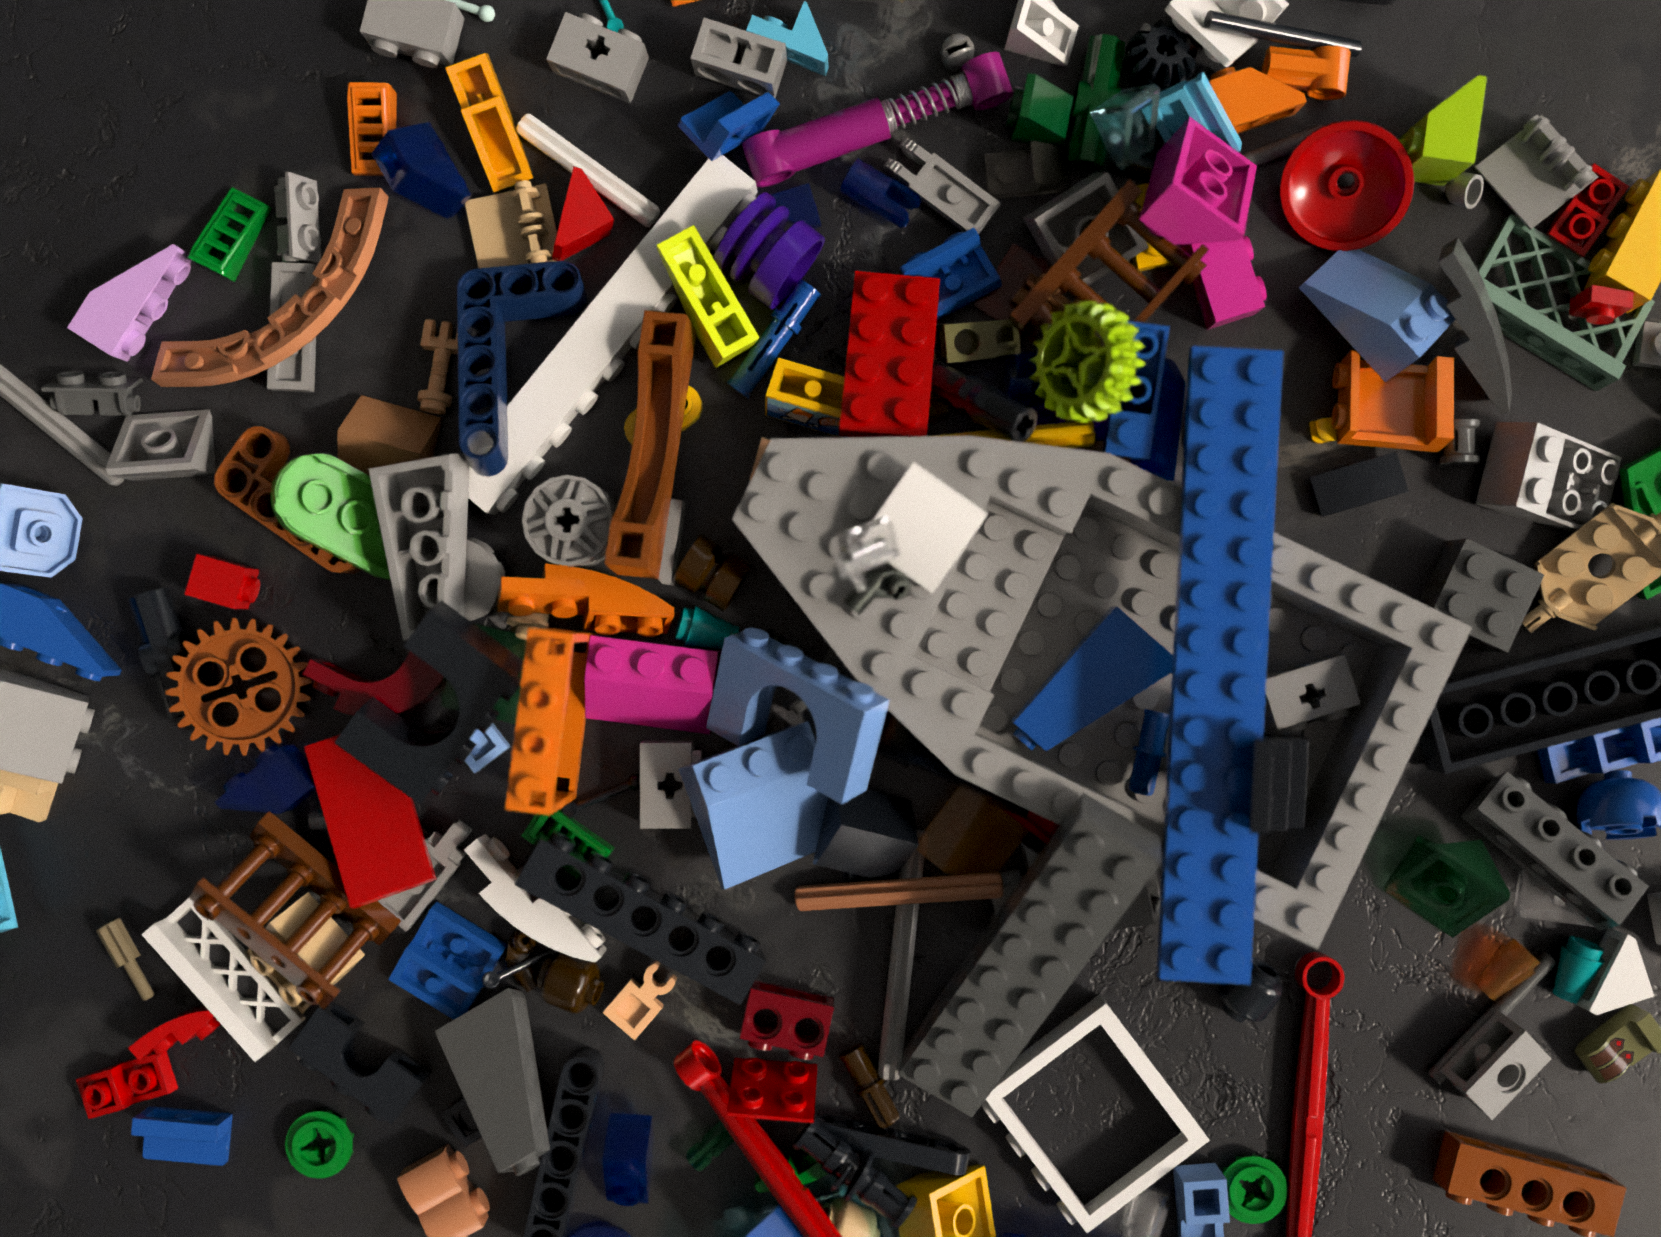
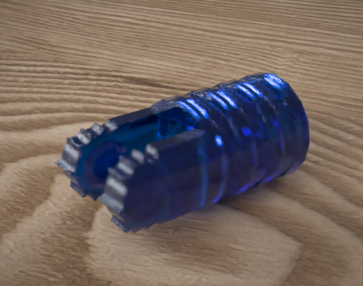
(879, 193)

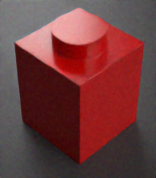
(223, 582)

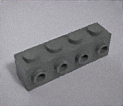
(1555, 851)

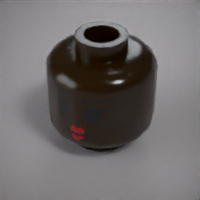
(570, 983)

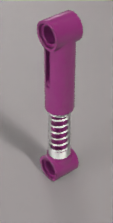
(779, 154)

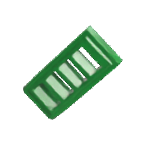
(237, 254)
(575, 829)

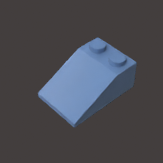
(1379, 309)

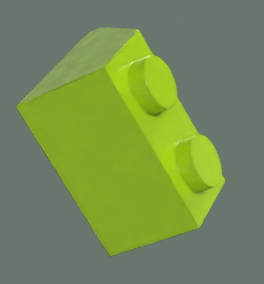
(1447, 136)

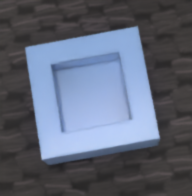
(488, 748)

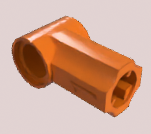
(1318, 71)

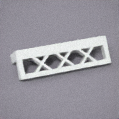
(214, 989)

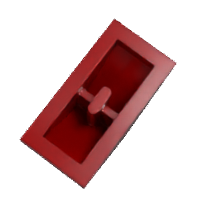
(582, 219)

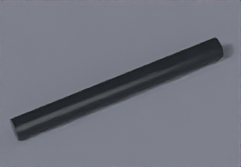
(1277, 32)

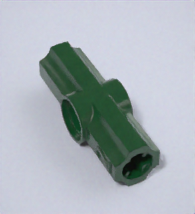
(1097, 85)

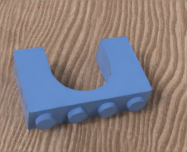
(844, 711)

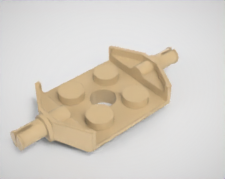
(1586, 599)

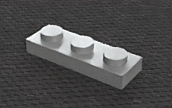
(298, 370)

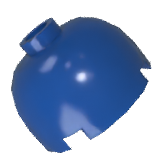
(1620, 807)

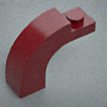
(401, 692)

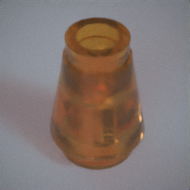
(1507, 969)

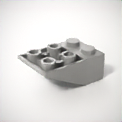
(1546, 476)

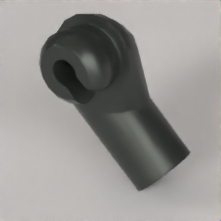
(879, 585)

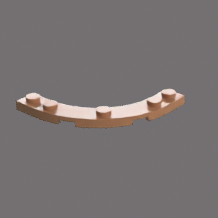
(298, 320)

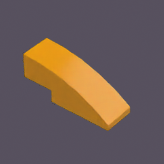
(489, 121)

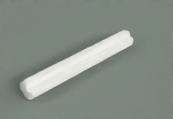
(602, 179)

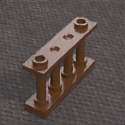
(1095, 244)
(304, 868)

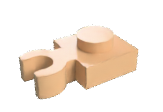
(637, 1003)

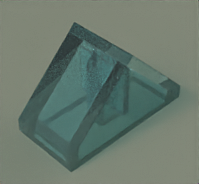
(1128, 123)

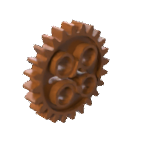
(226, 650)

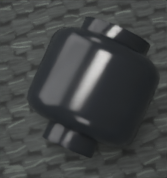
(1254, 1000)

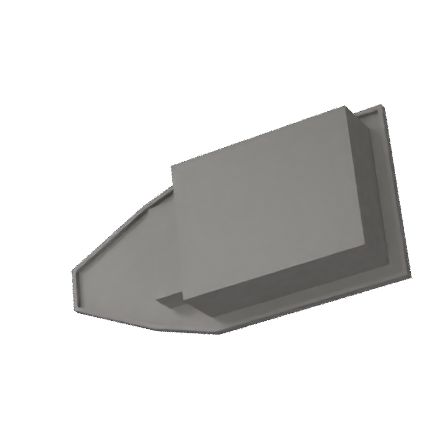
(1048, 561)

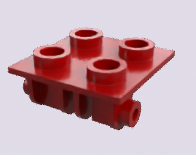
(773, 1090)

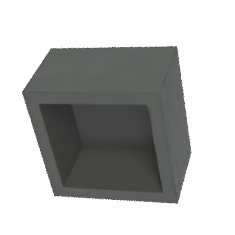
(1482, 592)

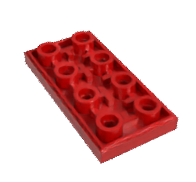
(369, 826)

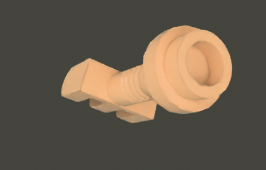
(434, 399)

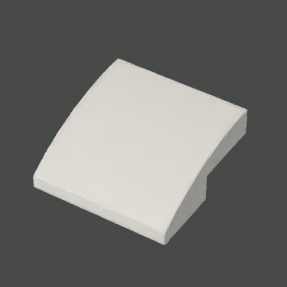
(929, 525)

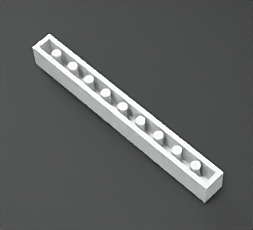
(606, 332)

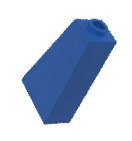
(1096, 677)

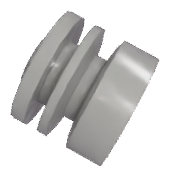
(551, 502)

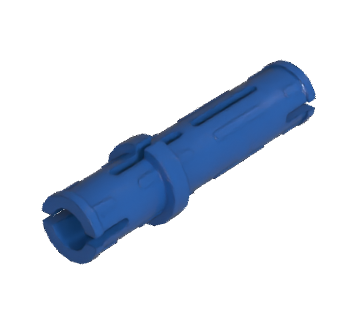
(802, 299)

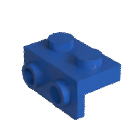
(962, 271)

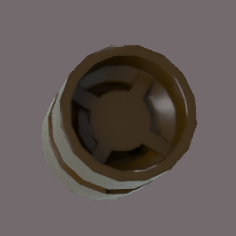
(711, 572)

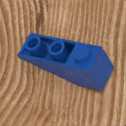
(1131, 430)
(52, 631)

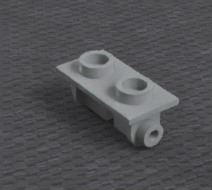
(298, 203)

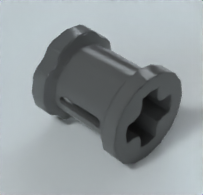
(1462, 448)

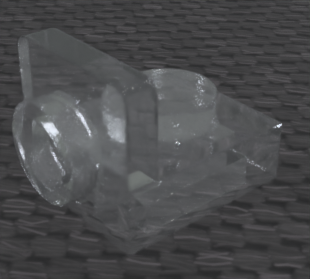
(865, 548)

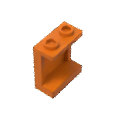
(1403, 413)

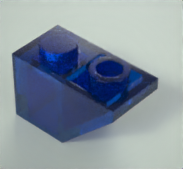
(421, 169)
(275, 785)
(628, 1158)

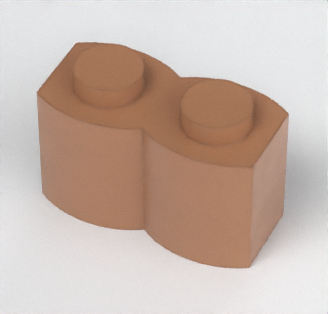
(443, 1194)

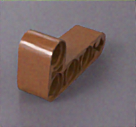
(257, 492)

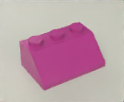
(1198, 188)
(650, 683)

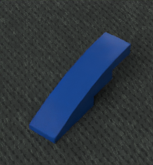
(1602, 752)

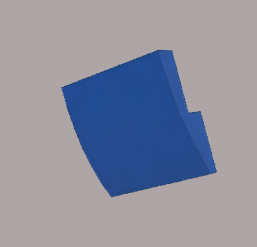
(447, 961)

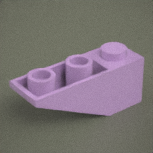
(125, 307)

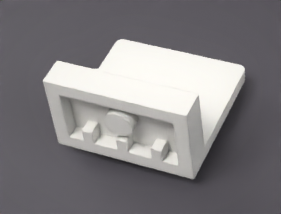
(1220, 45)

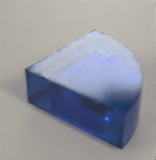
(800, 205)

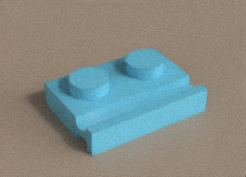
(1198, 101)

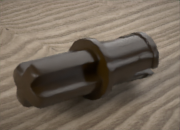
(869, 1086)

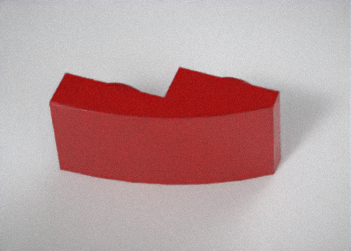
(1586, 214)
(181, 1028)
(126, 1084)

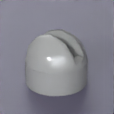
(960, 57)
(1465, 190)

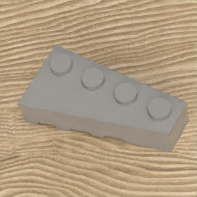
(424, 533)

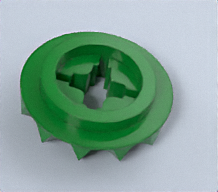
(310, 1159)
(1255, 1208)

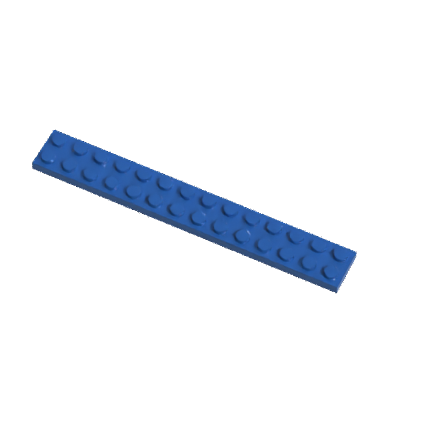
(1219, 663)

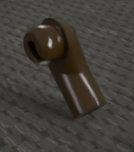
(518, 949)

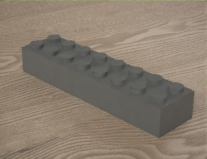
(1030, 954)

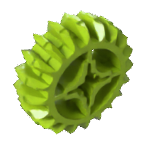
(1096, 371)

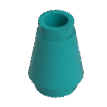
(702, 629)
(1576, 968)

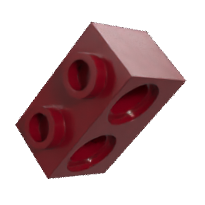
(790, 1007)

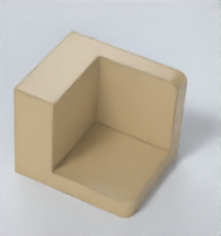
(26, 795)

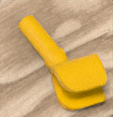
(1322, 431)

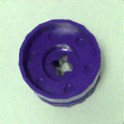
(762, 246)

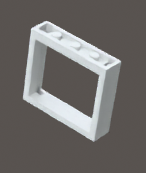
(1140, 1177)

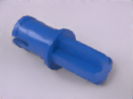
(1149, 752)

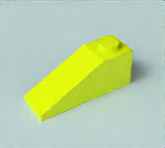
(706, 297)

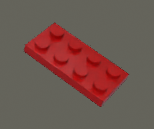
(889, 356)

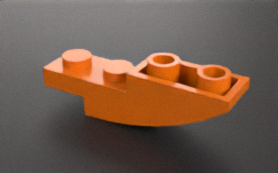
(603, 600)

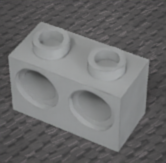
(738, 58)

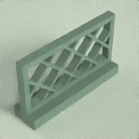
(1545, 334)

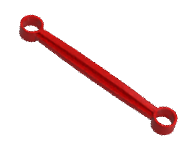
(702, 1072)
(1309, 1096)

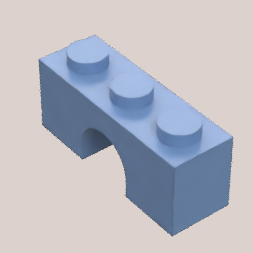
(1200, 1200)

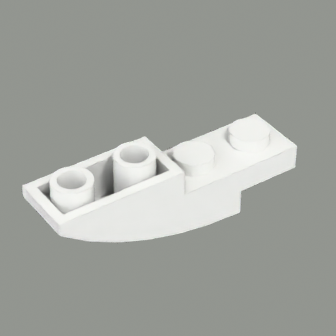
(529, 913)

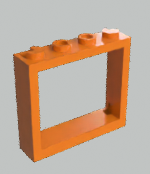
(548, 721)

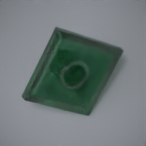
(1448, 883)

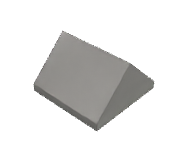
(164, 446)

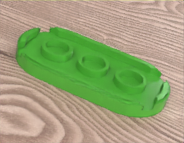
(331, 509)

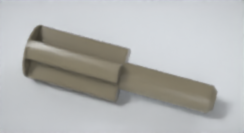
(123, 952)

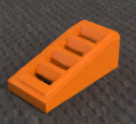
(356, 95)

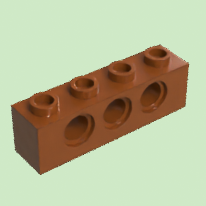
(1591, 1211)

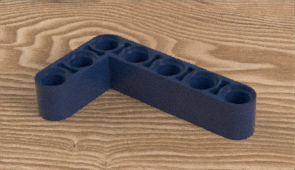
(489, 351)

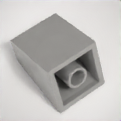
(40, 726)

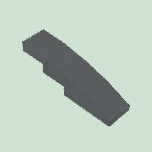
(1481, 339)

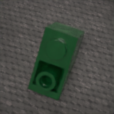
(1039, 112)

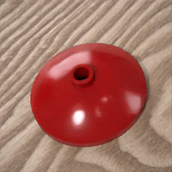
(1353, 214)

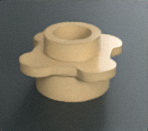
(520, 624)

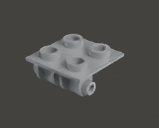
(1536, 171)

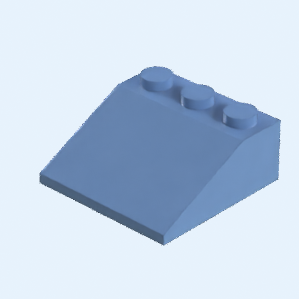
(757, 803)

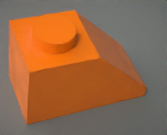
(1254, 97)

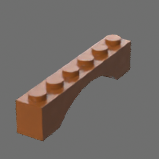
(643, 509)

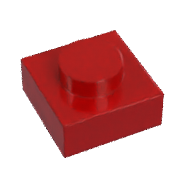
(1601, 304)

